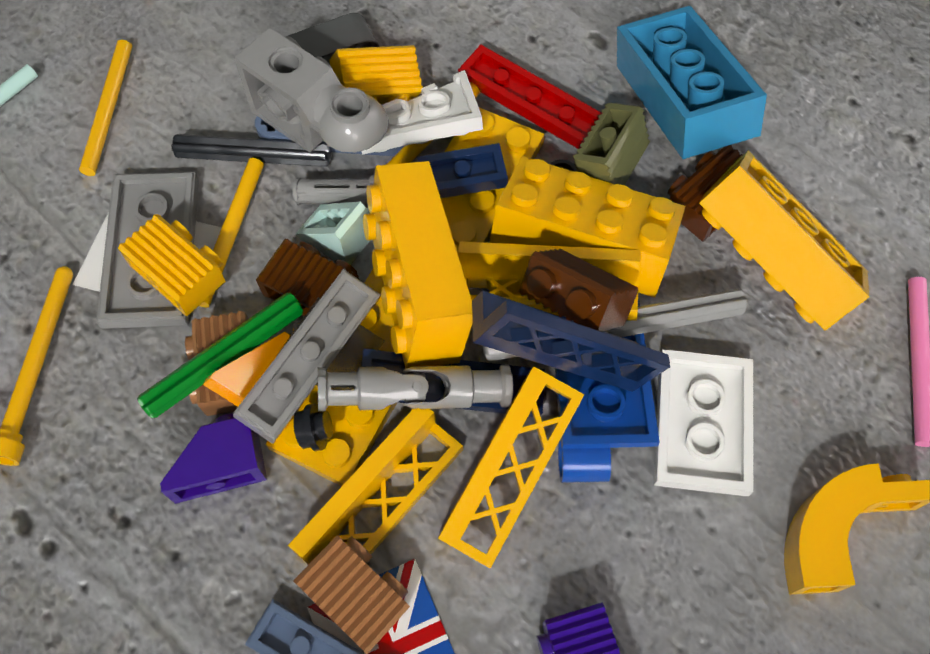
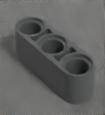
(339, 33)

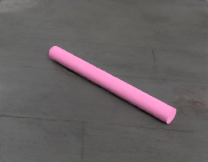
(920, 358)

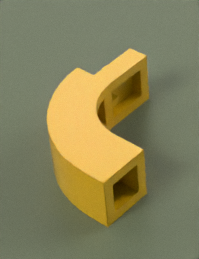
(819, 532)

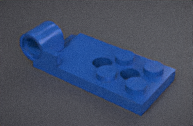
(603, 421)

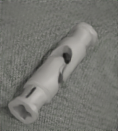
(382, 387)

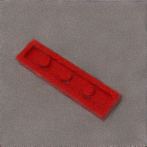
(530, 96)

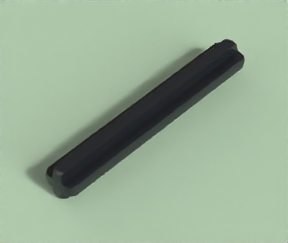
(244, 148)

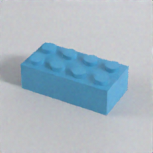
(690, 82)

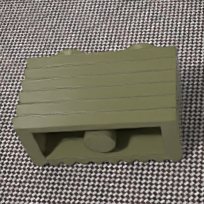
(613, 144)

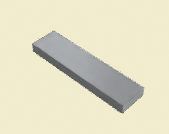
(313, 345)

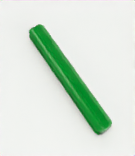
(222, 352)

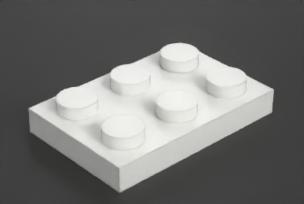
(705, 424)

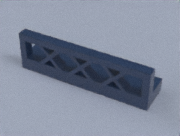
(562, 343)

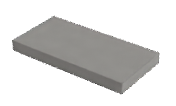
(124, 295)

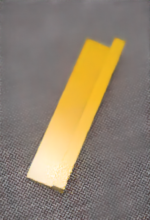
(503, 267)
(493, 457)
(373, 476)

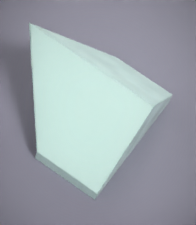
(336, 230)

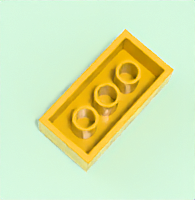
(576, 210)
(418, 265)

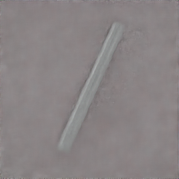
(670, 315)

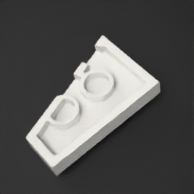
(431, 116)

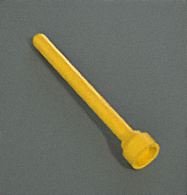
(10, 440)

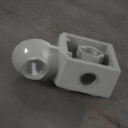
(306, 98)

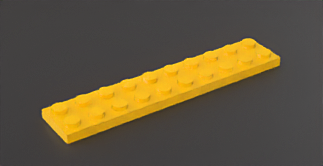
(470, 221)

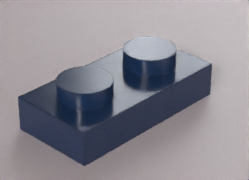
(468, 170)

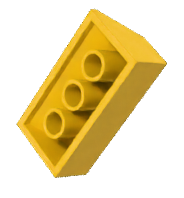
(786, 242)

